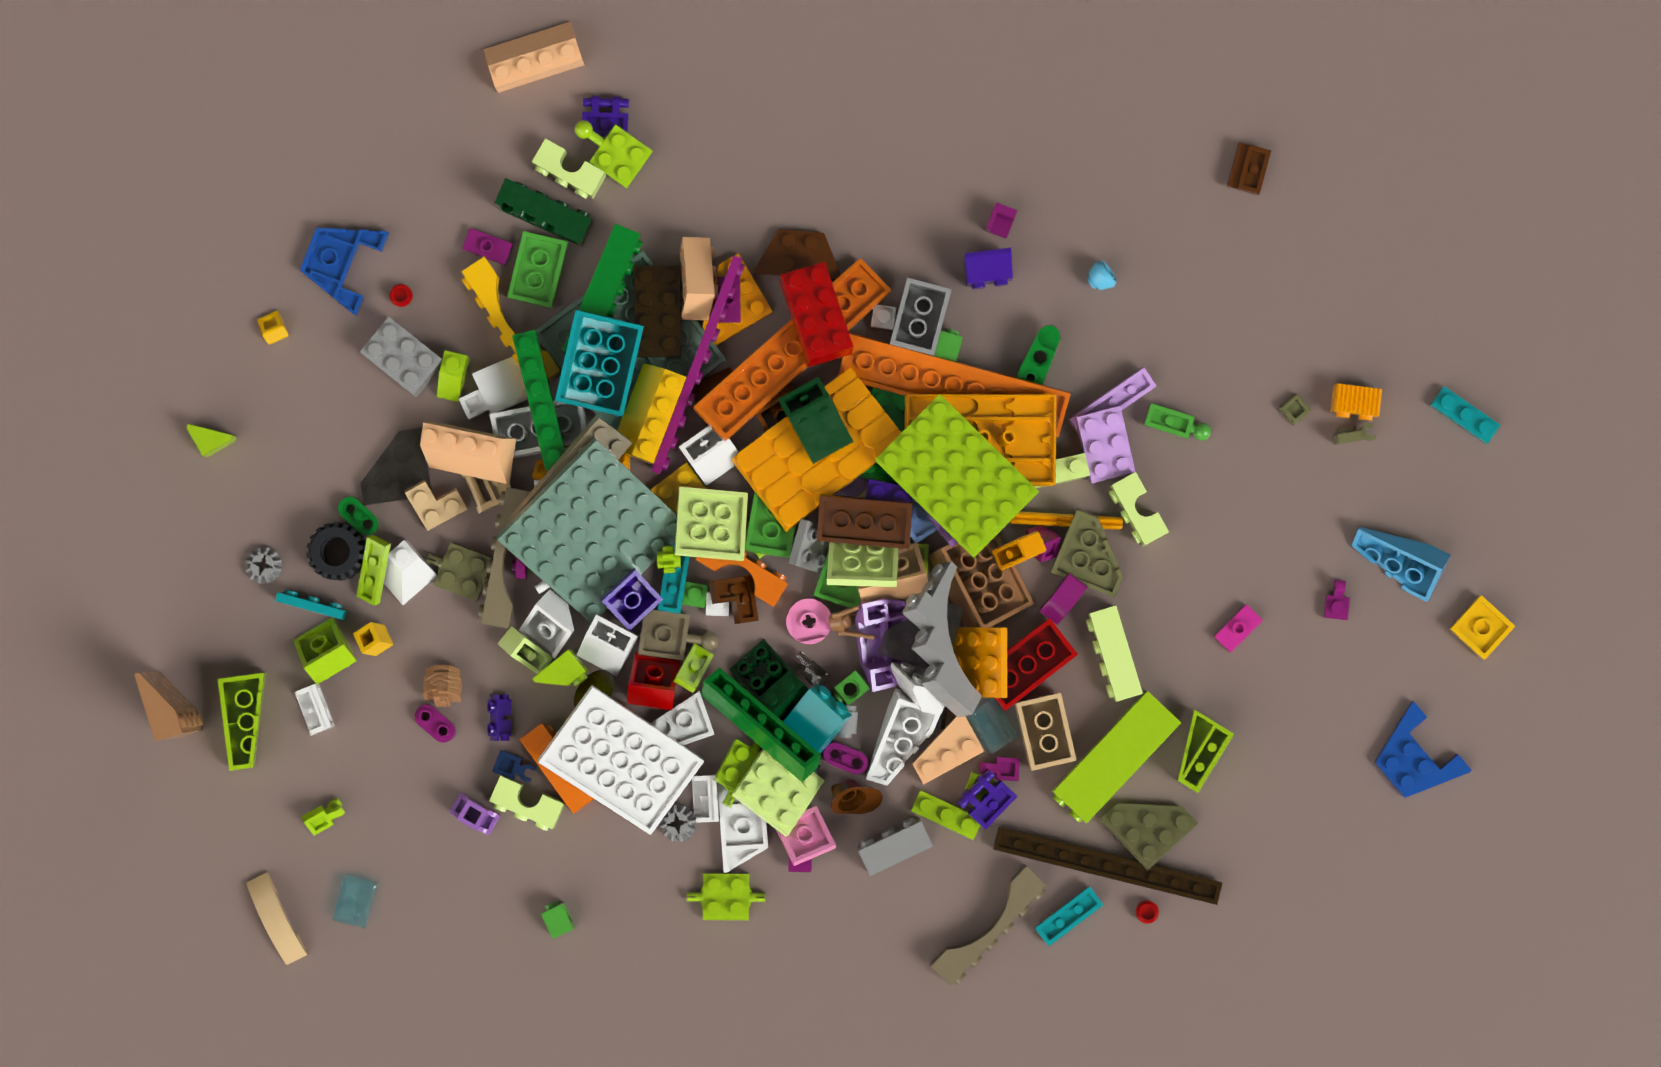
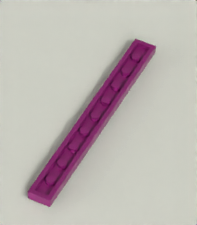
(702, 355)

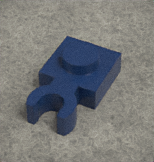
(510, 765)

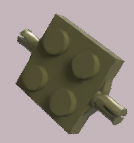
(461, 571)

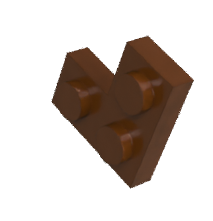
(738, 592)

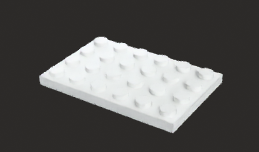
(620, 760)

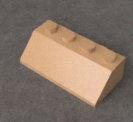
(533, 57)
(468, 451)

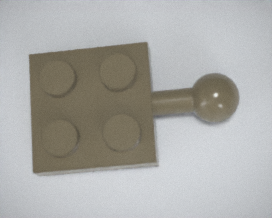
(667, 633)

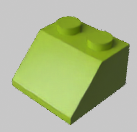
(324, 651)
(564, 671)

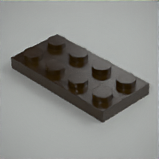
(658, 310)

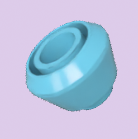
(1101, 276)

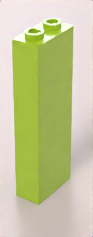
(1115, 757)

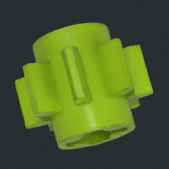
(667, 559)

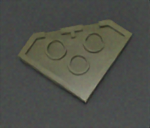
(1088, 555)
(1148, 829)

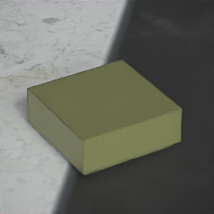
(1295, 409)

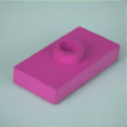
(1237, 628)

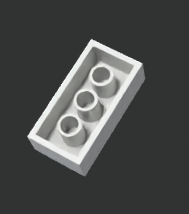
(520, 425)

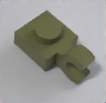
(1348, 435)

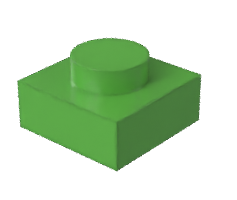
(695, 594)

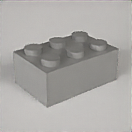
(920, 316)
(402, 357)
(894, 846)

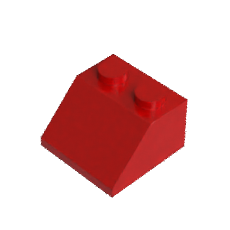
(652, 682)

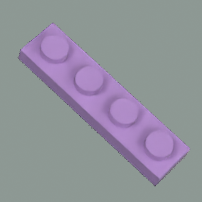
(1121, 394)

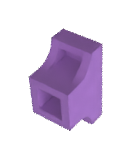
(474, 814)

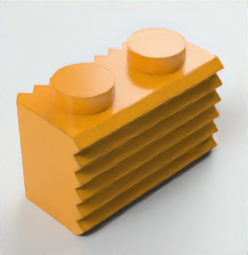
(1356, 400)
(1019, 550)

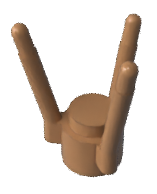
(843, 620)

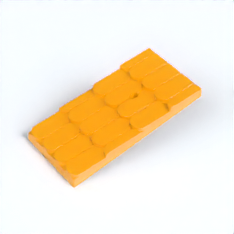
(1014, 424)
(783, 471)

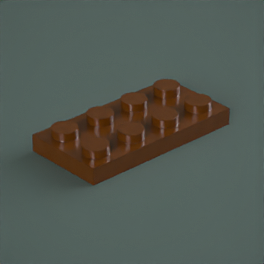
(864, 521)

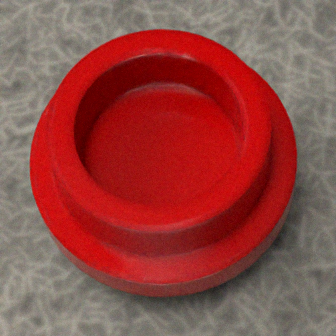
(401, 295)
(1147, 912)

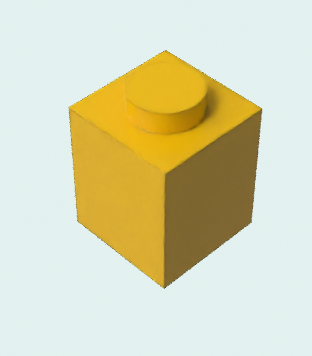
(373, 639)

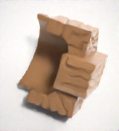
(442, 685)

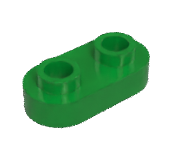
(359, 516)

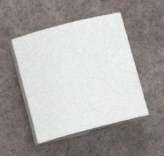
(501, 385)

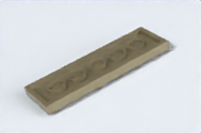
(597, 428)

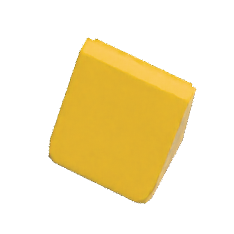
(272, 327)

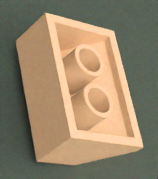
(910, 578)

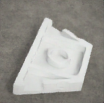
(741, 832)

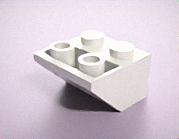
(709, 454)
(607, 645)
(909, 680)

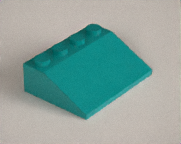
(599, 363)

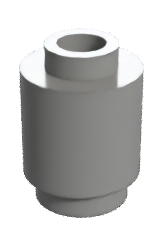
(851, 725)

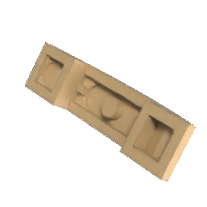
(275, 919)

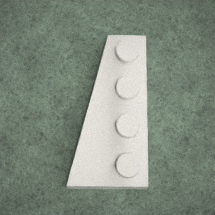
(686, 721)

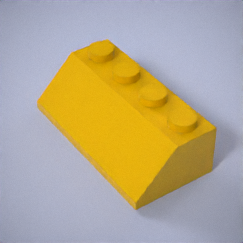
(650, 411)

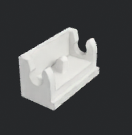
(314, 709)
(705, 798)

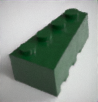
(543, 212)

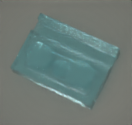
(991, 726)
(355, 901)

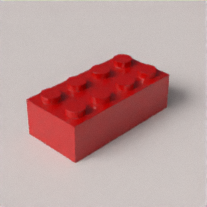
(816, 314)
(1035, 660)

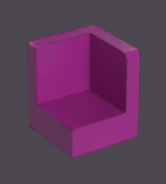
(1001, 220)
(1051, 542)

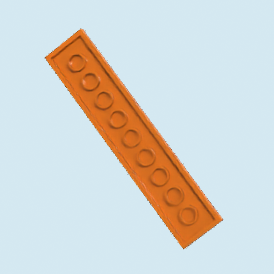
(782, 358)
(917, 373)

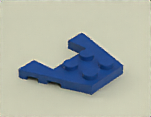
(332, 256)
(1408, 764)

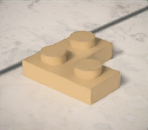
(434, 510)

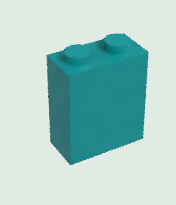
(818, 717)

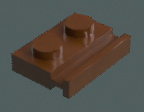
(1248, 168)

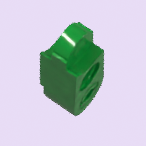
(1047, 341)

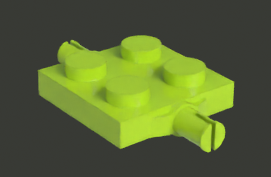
(735, 766)
(726, 897)

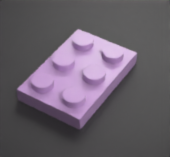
(1105, 443)

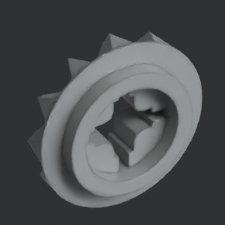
(272, 558)
(686, 830)

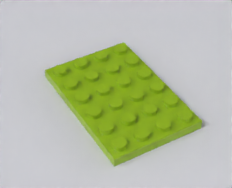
(956, 475)

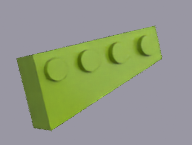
(241, 714)

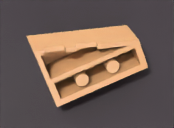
(697, 278)
(948, 750)

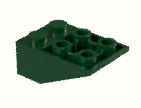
(815, 420)
(770, 680)

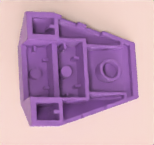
(874, 619)

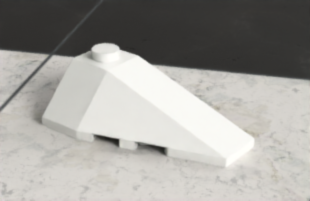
(899, 737)

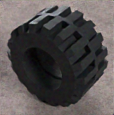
(318, 546)

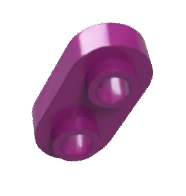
(434, 723)
(845, 758)

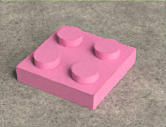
(808, 837)

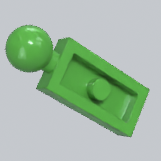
(1175, 423)

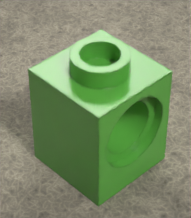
(948, 345)
(861, 686)
(557, 919)

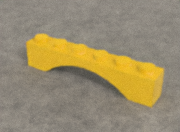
(485, 283)

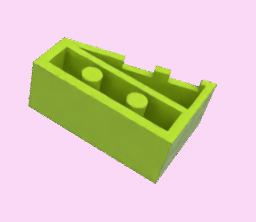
(1203, 750)

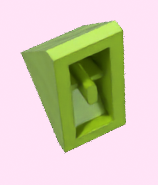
(208, 440)

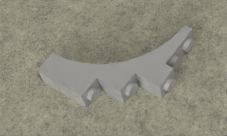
(933, 644)

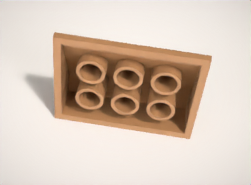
(982, 587)
(166, 708)

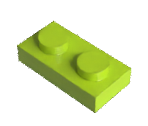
(693, 668)

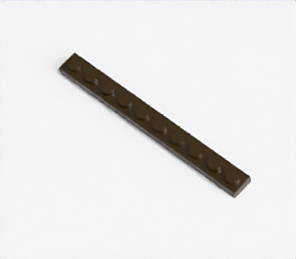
(1107, 865)

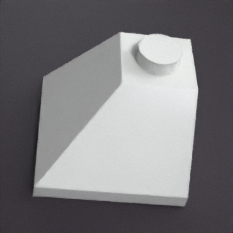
(407, 572)
(549, 623)

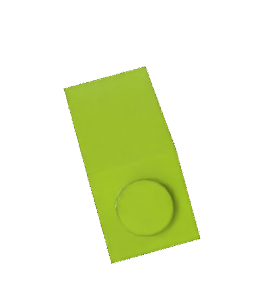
(452, 376)

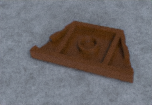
(794, 251)

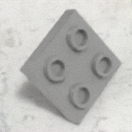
(806, 550)

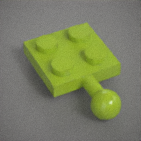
(619, 153)

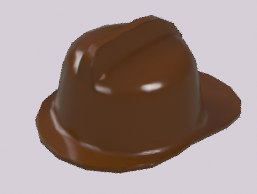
(852, 798)

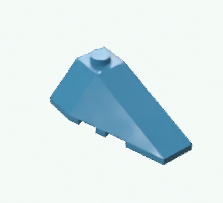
(1408, 561)

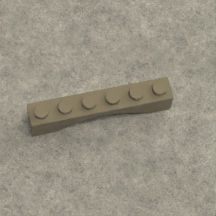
(498, 605)
(955, 960)

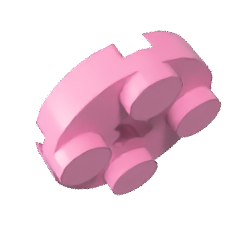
(798, 613)

